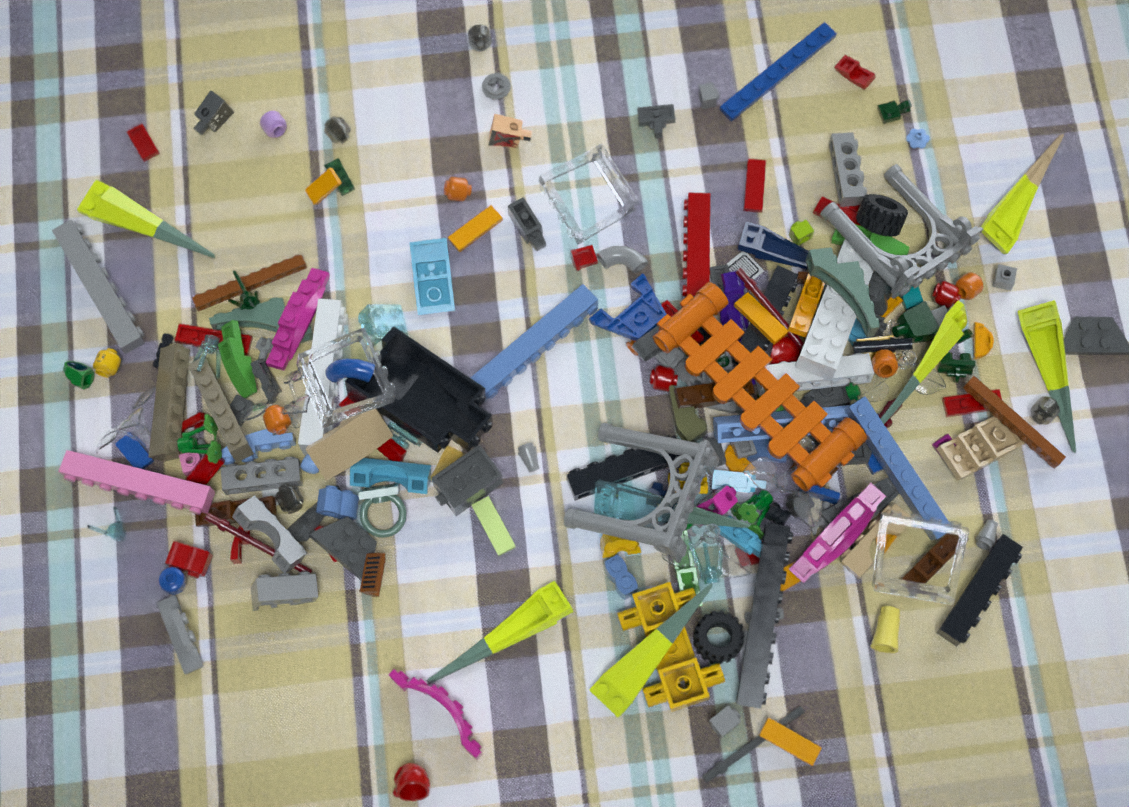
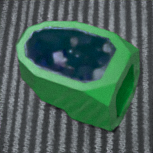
(78, 374)

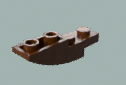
(701, 395)

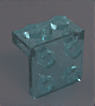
(380, 319)

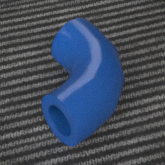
(349, 369)

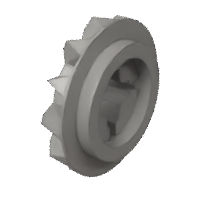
(491, 81)

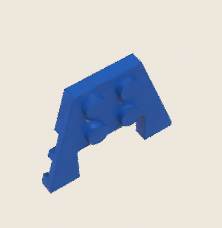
(637, 318)

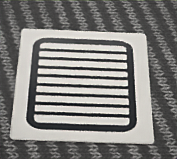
(745, 262)

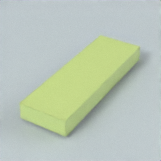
(493, 526)

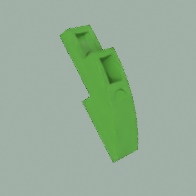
(884, 243)
(235, 362)

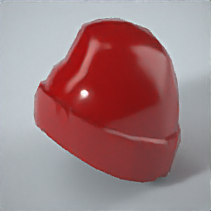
(784, 351)
(411, 783)

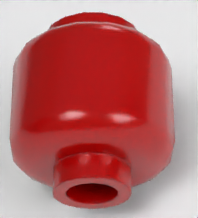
(945, 294)
(663, 377)

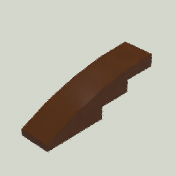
(227, 508)
(934, 560)

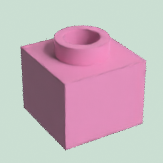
(184, 458)

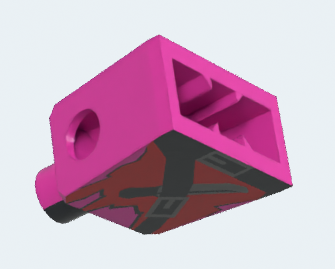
(722, 498)

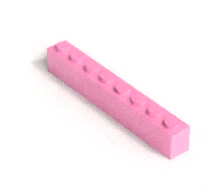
(137, 482)

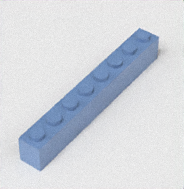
(536, 340)
(896, 464)

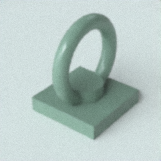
(378, 495)

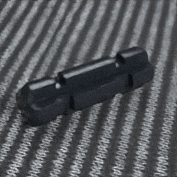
(166, 340)

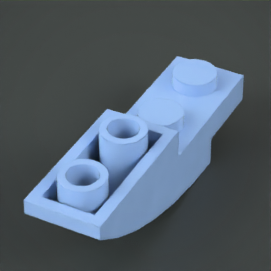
(263, 442)

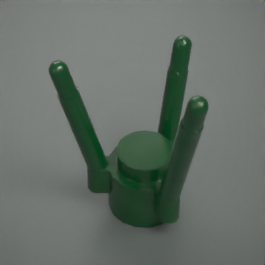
(247, 299)

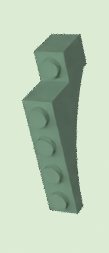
(848, 282)
(263, 316)

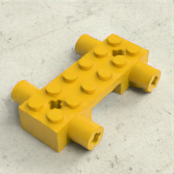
(679, 661)

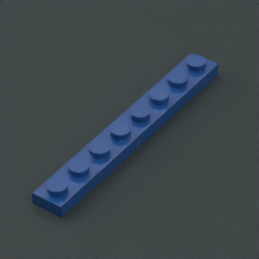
(778, 71)

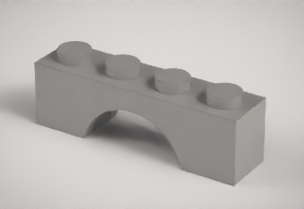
(255, 516)

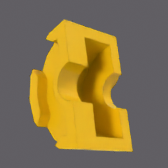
(612, 545)

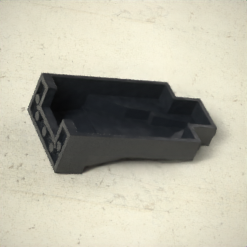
(430, 395)

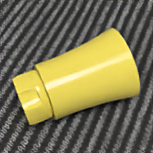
(887, 630)

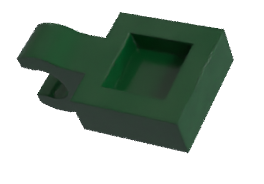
(891, 111)

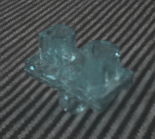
(403, 436)

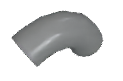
(622, 255)

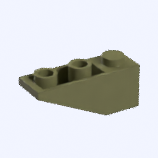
(686, 422)

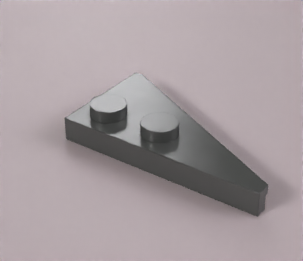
(827, 397)
(306, 523)

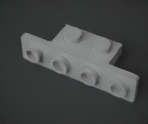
(180, 635)

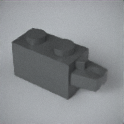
(527, 223)

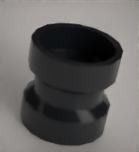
(777, 514)

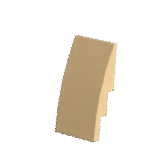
(349, 443)
(978, 447)

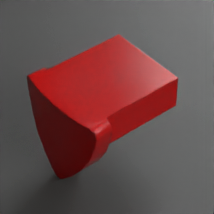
(583, 257)

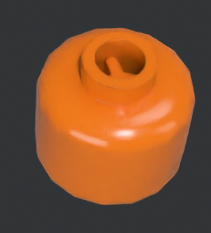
(457, 189)
(969, 285)
(884, 363)
(275, 421)

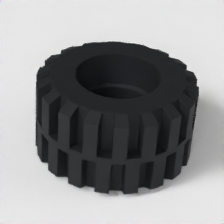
(881, 215)
(723, 621)

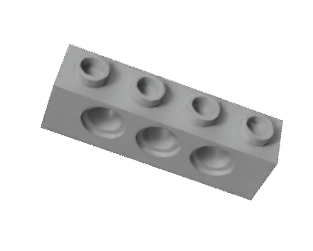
(838, 145)
(270, 481)

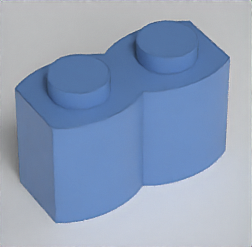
(337, 503)
(624, 581)

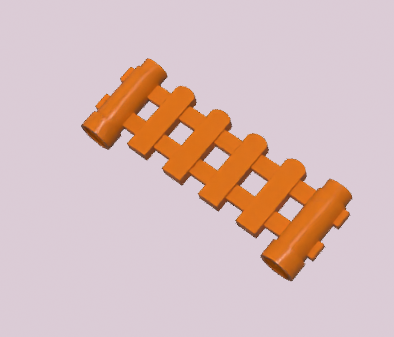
(812, 468)

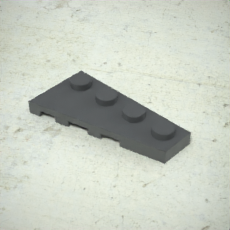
(885, 486)

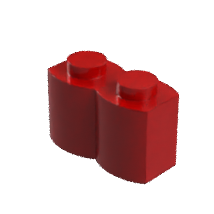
(189, 559)

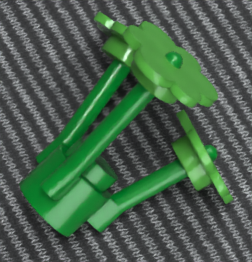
(189, 445)
(748, 511)

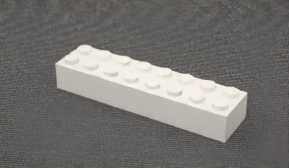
(831, 324)
(328, 326)

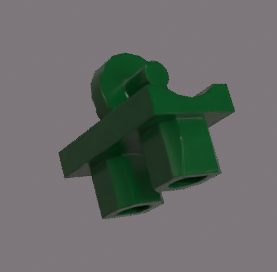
(956, 368)

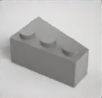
(284, 590)

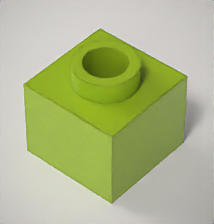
(801, 232)

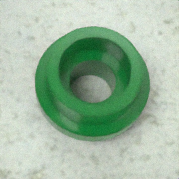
(853, 391)

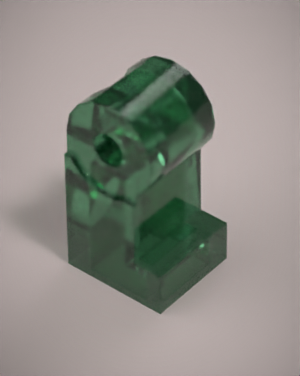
(346, 186)

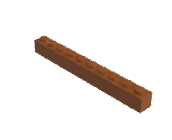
(251, 282)
(1014, 422)

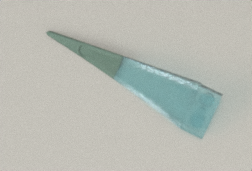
(631, 503)

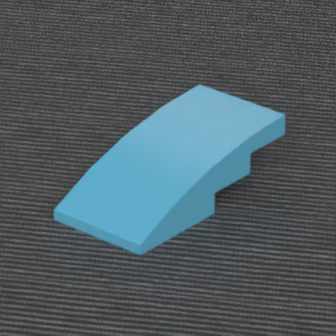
(432, 276)

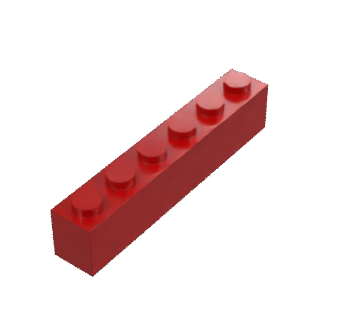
(698, 242)

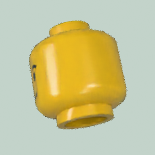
(106, 363)

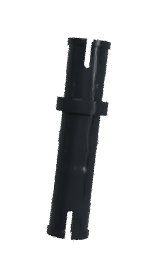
(877, 345)

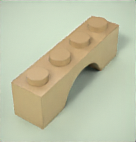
(858, 559)

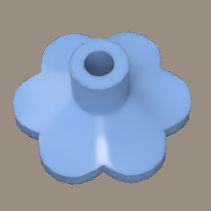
(917, 138)

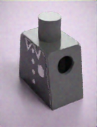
(212, 113)

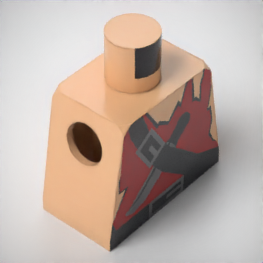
(507, 132)

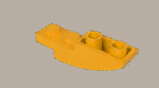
(806, 306)

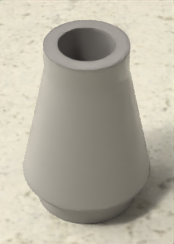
(529, 456)
(987, 535)

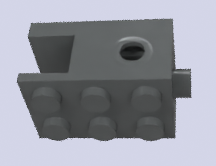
(466, 480)

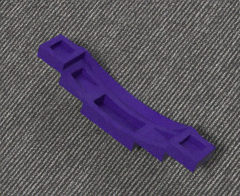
(733, 291)

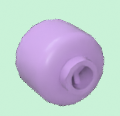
(273, 124)

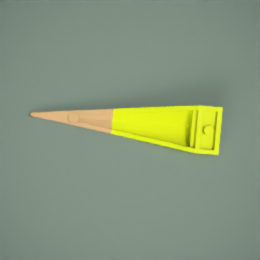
(1007, 217)

